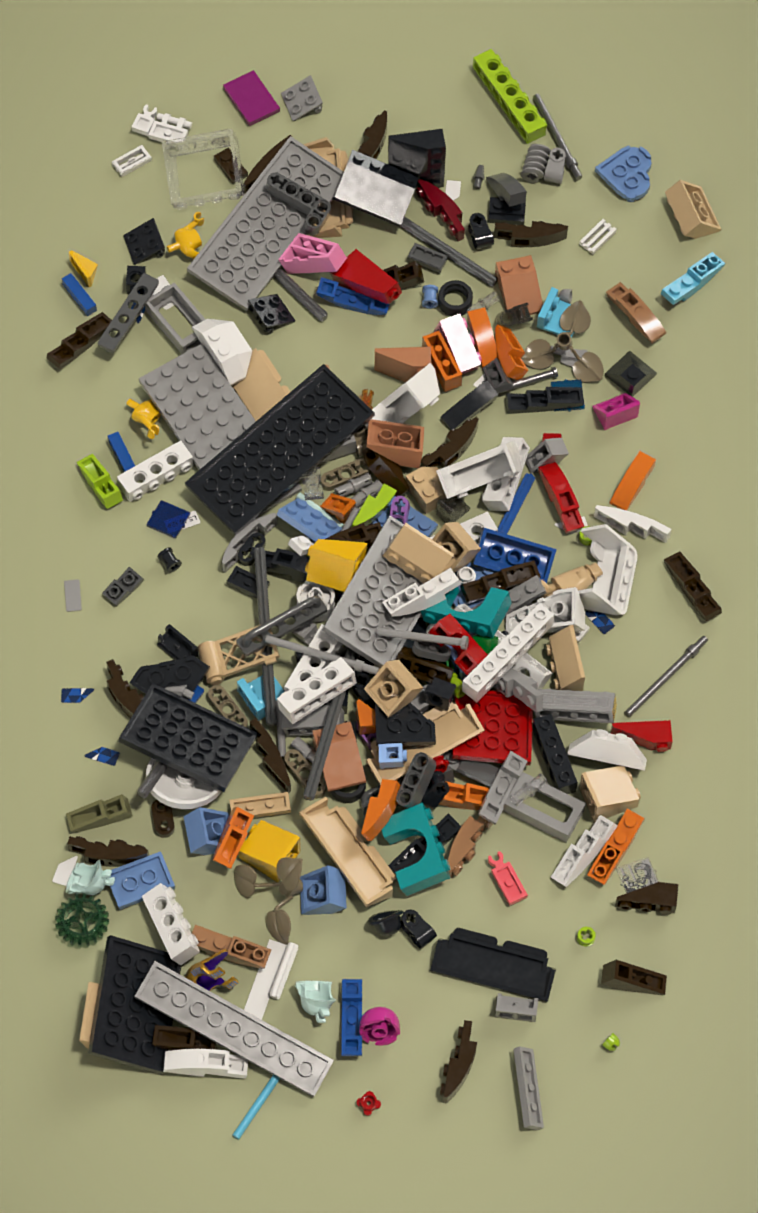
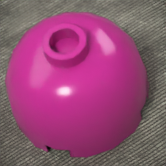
(379, 1026)

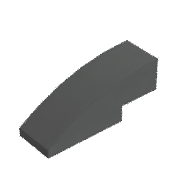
(507, 188)

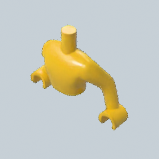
(187, 238)
(146, 414)

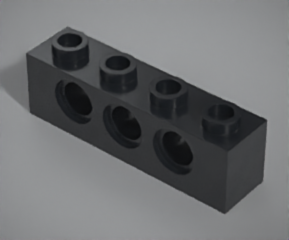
(554, 754)

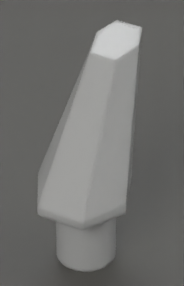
(181, 691)

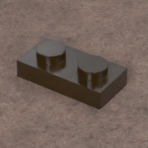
(225, 162)

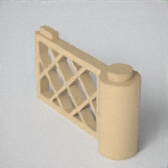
(212, 655)

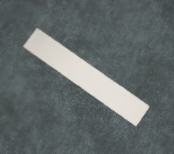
(264, 980)

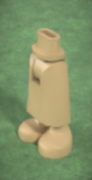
(579, 577)

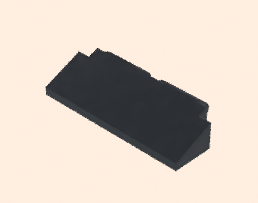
(505, 967)

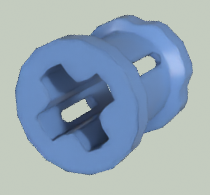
(430, 296)

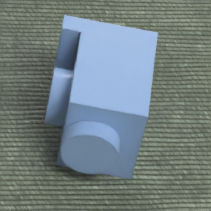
(389, 750)

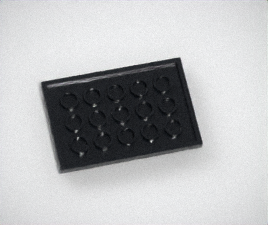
(188, 737)
(122, 1023)

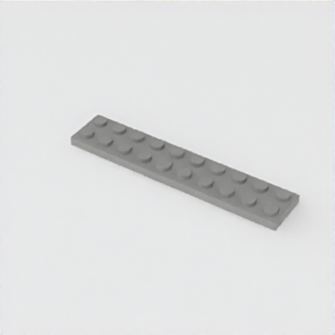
(234, 1028)

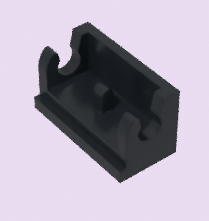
(176, 644)

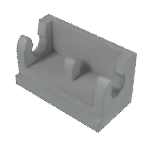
(516, 1008)

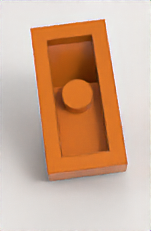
(338, 506)

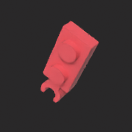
(507, 880)

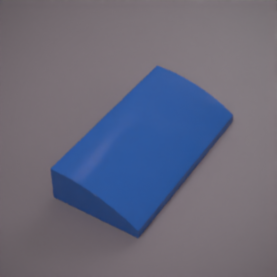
(504, 551)

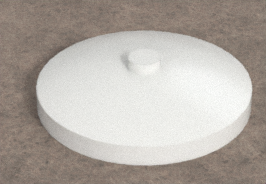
(181, 790)

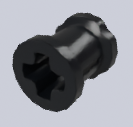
(169, 560)

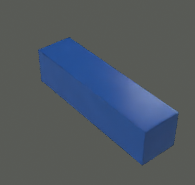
(79, 294)
(120, 451)

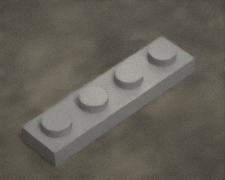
(528, 1088)

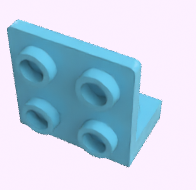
(551, 313)
(253, 695)

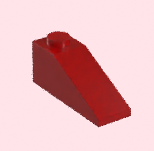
(648, 734)

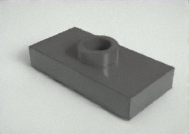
(427, 257)

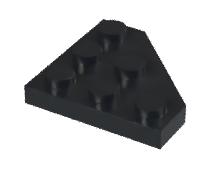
(171, 673)
(404, 727)

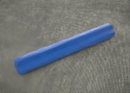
(517, 502)

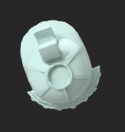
(88, 879)
(316, 998)

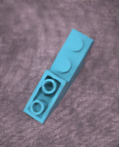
(694, 279)

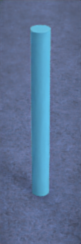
(256, 1107)

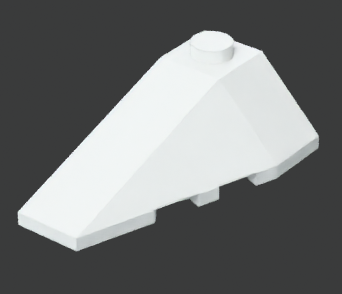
(565, 606)

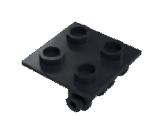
(144, 241)
(270, 312)

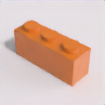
(443, 361)

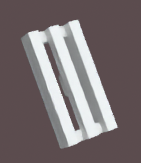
(133, 163)
(584, 240)

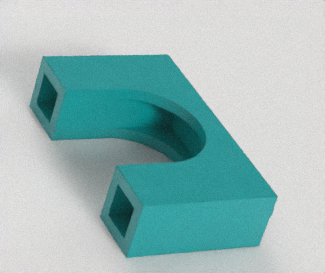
(481, 621)
(432, 867)

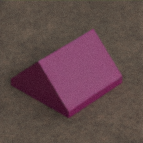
(617, 410)

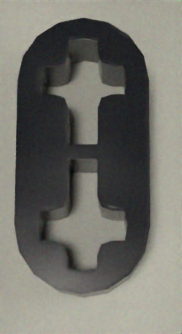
(248, 546)

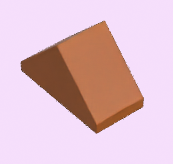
(365, 718)

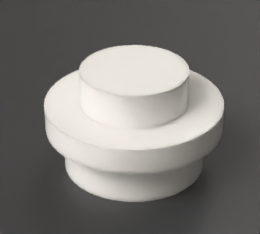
(466, 575)

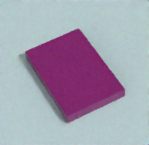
(251, 98)

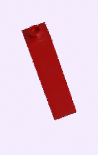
(366, 278)

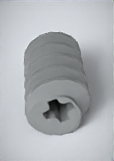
(535, 163)

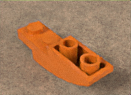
(616, 847)

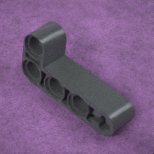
(295, 201)

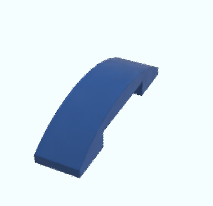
(350, 299)
(351, 1017)

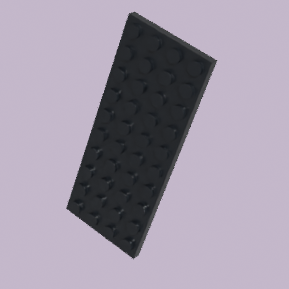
(279, 449)

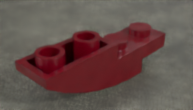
(441, 204)

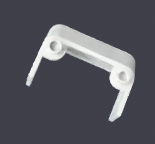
(409, 397)
(480, 470)
(618, 563)

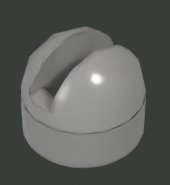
(566, 295)

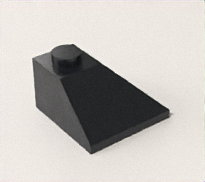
(630, 373)

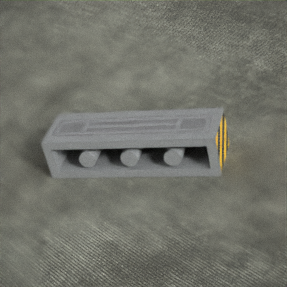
(578, 705)

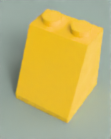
(334, 562)
(267, 846)

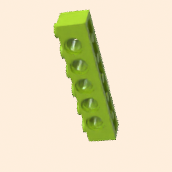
(492, 72)

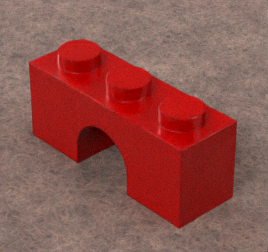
(467, 659)

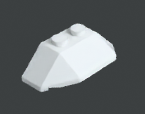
(225, 347)
(608, 748)

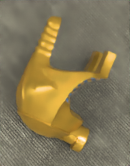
(207, 976)

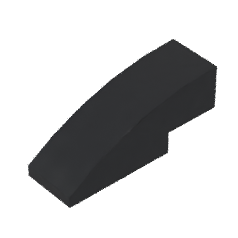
(469, 405)

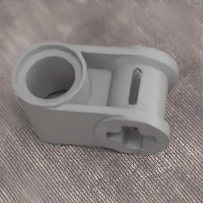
(555, 167)

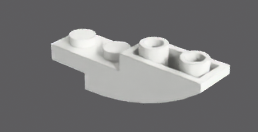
(426, 595)
(205, 1061)

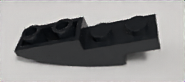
(287, 563)

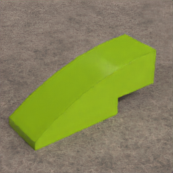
(100, 481)
(374, 507)

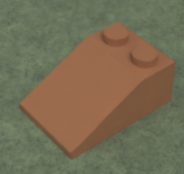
(519, 283)
(401, 362)
(396, 442)
(343, 761)

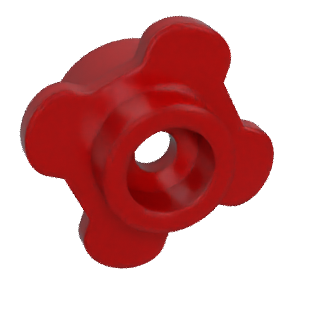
(441, 764)
(368, 1097)

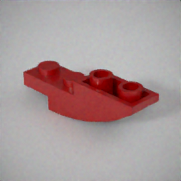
(562, 496)

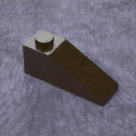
(423, 667)
(633, 978)

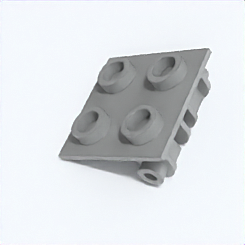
(302, 98)

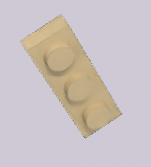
(264, 805)

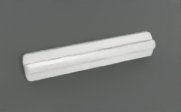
(283, 970)

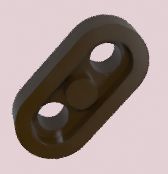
(161, 817)

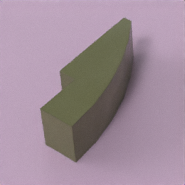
(99, 814)

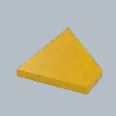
(84, 266)

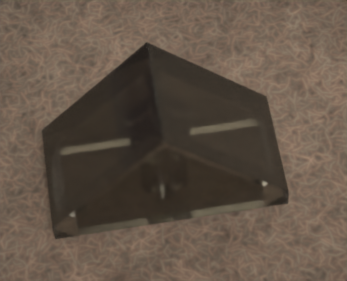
(451, 509)

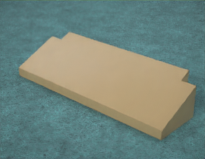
(340, 214)
(261, 386)
(451, 730)
(347, 848)

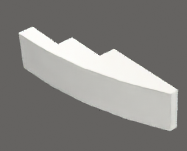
(625, 520)
(584, 852)

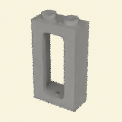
(174, 295)
(540, 820)

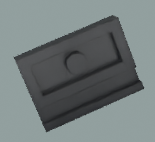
(501, 212)

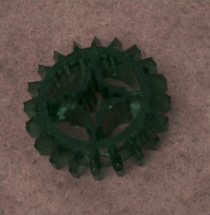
(74, 921)

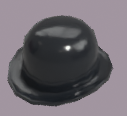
(386, 922)

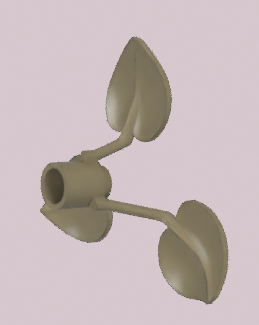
(539, 352)
(289, 872)

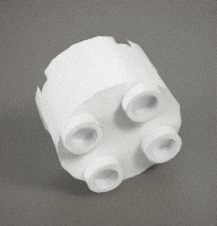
(311, 589)

